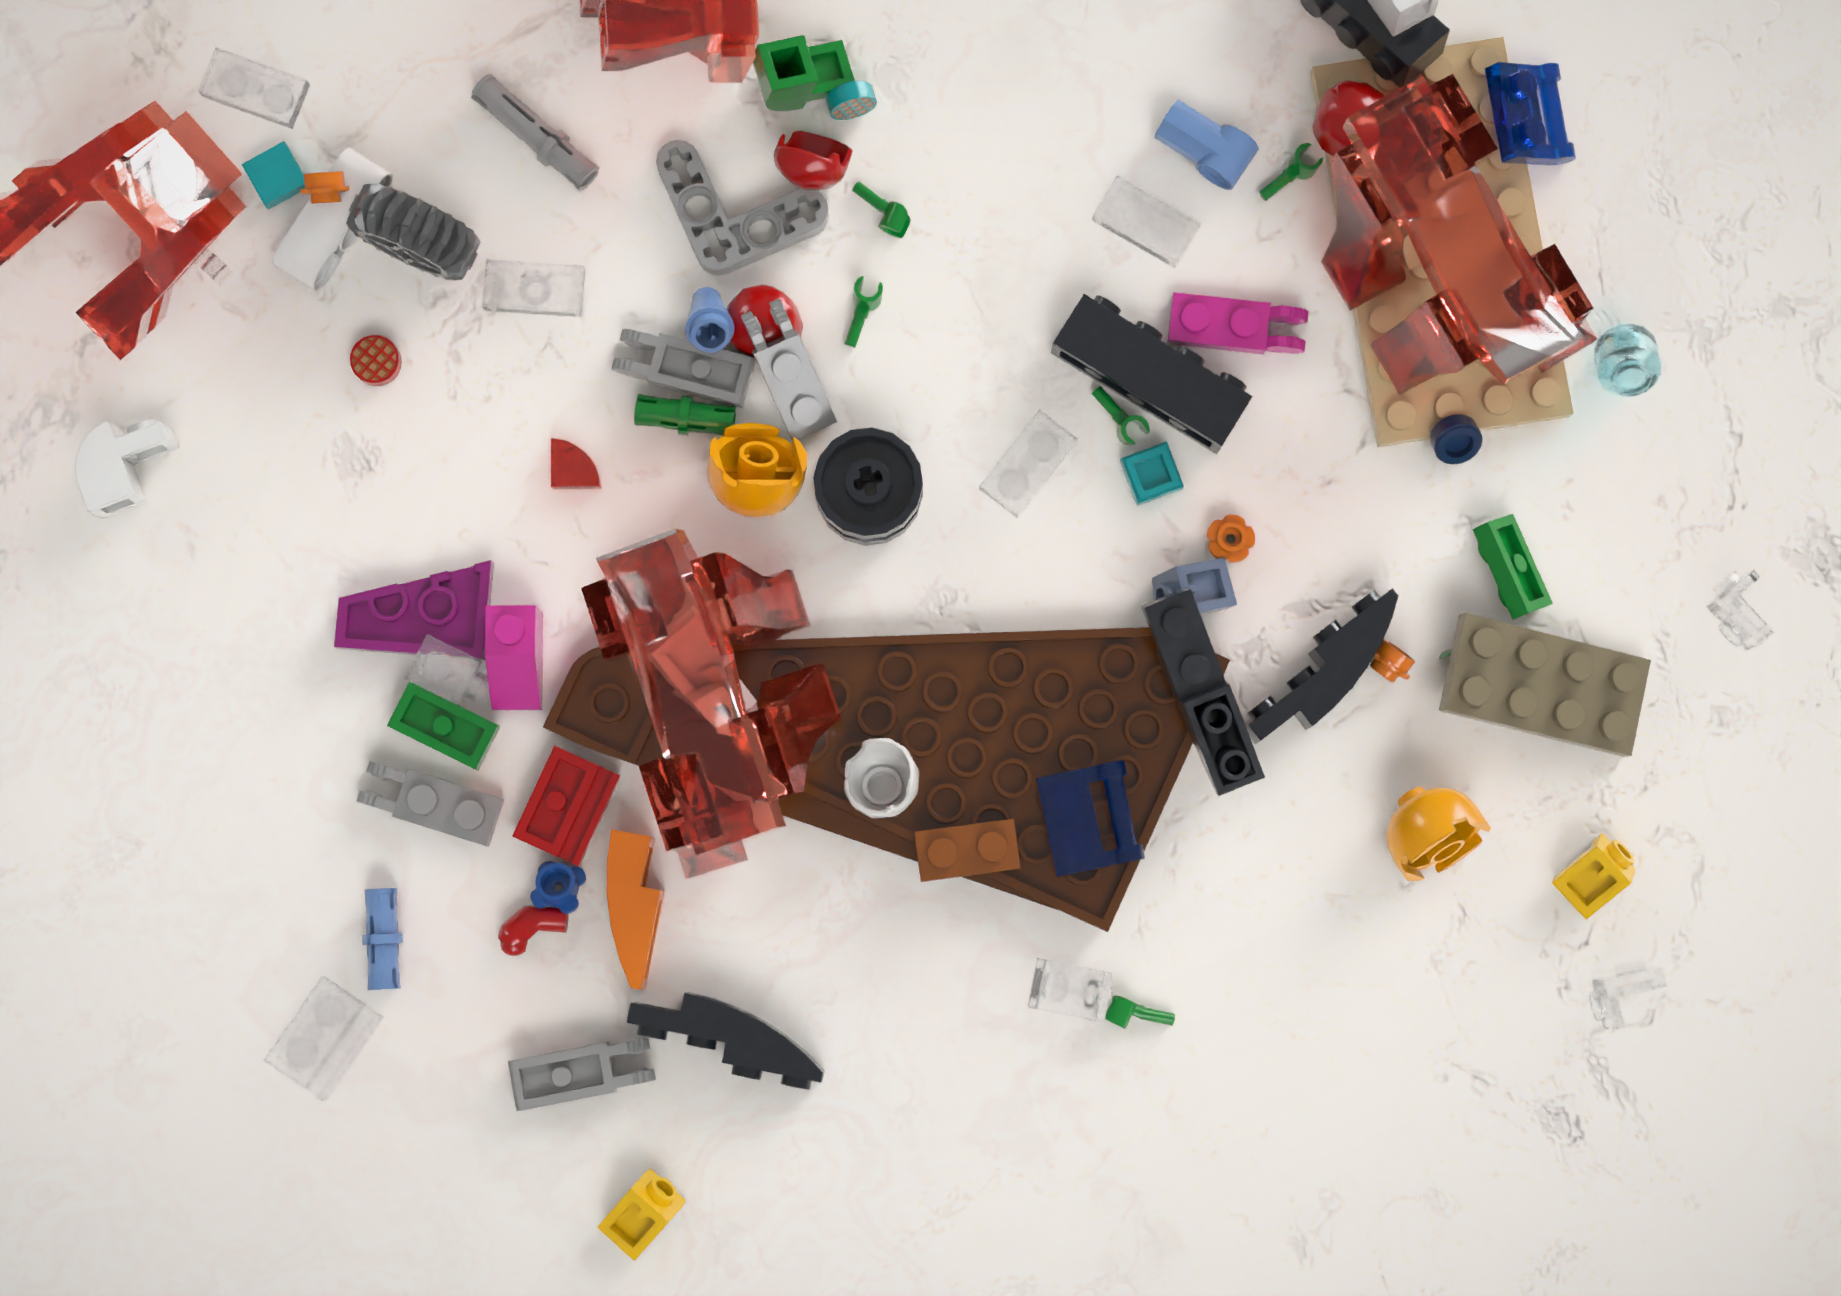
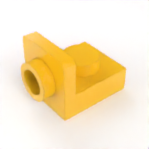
(1596, 875)
(642, 1214)

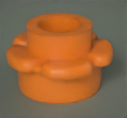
(324, 186)
(1218, 544)
(1392, 662)

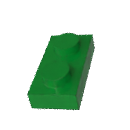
(1512, 566)
(443, 726)

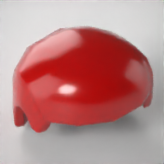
(1335, 108)
(812, 160)
(757, 301)

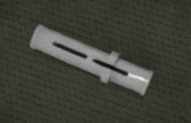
(550, 145)

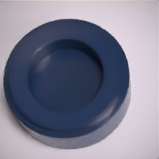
(1456, 439)

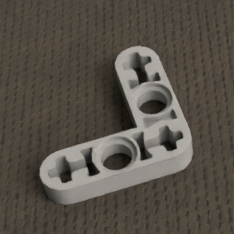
(735, 230)

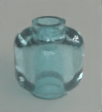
(1627, 360)

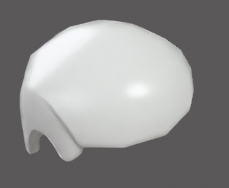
(881, 778)

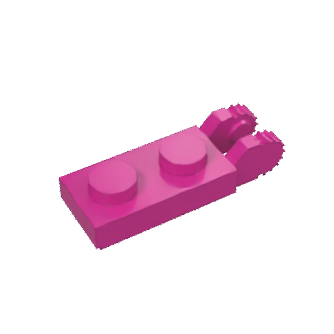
(1232, 324)

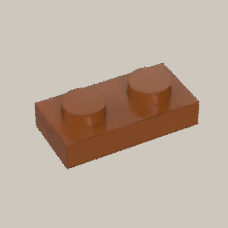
(967, 850)

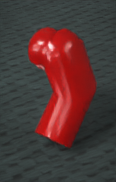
(527, 922)

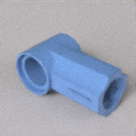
(1217, 151)

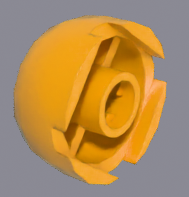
(755, 469)
(1432, 829)

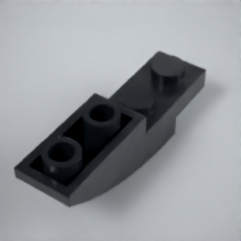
(1341, 659)
(1202, 692)
(749, 1041)

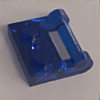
(1519, 117)
(1073, 822)

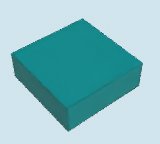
(275, 175)
(1151, 473)

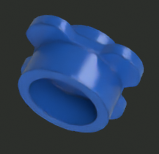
(551, 874)

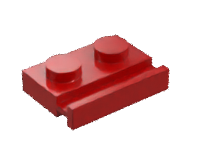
(566, 806)

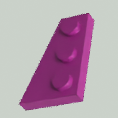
(401, 615)

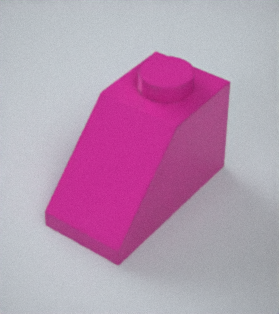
(514, 656)

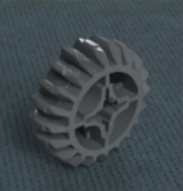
(413, 231)

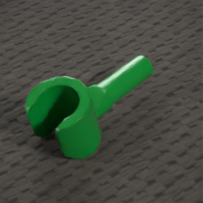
(1295, 170)
(895, 216)
(861, 311)
(1120, 416)
(1122, 1010)

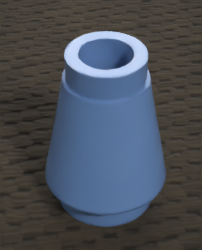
(708, 321)

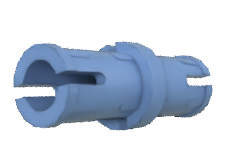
(382, 939)

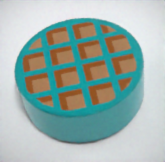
(851, 100)

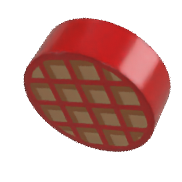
(375, 360)

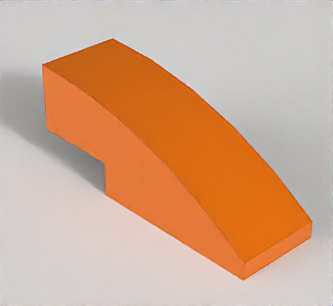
(631, 905)

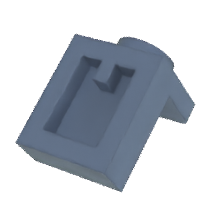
(1207, 581)

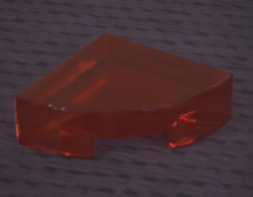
(572, 467)

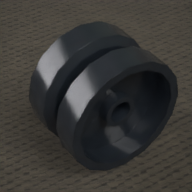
(860, 458)

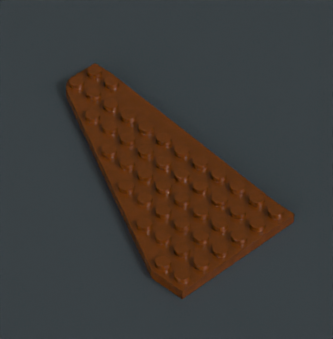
(978, 722)

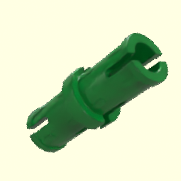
(683, 415)

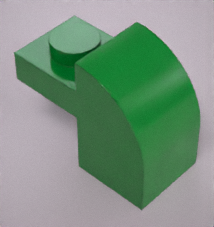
(797, 73)

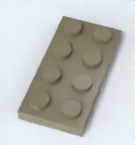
(1544, 685)

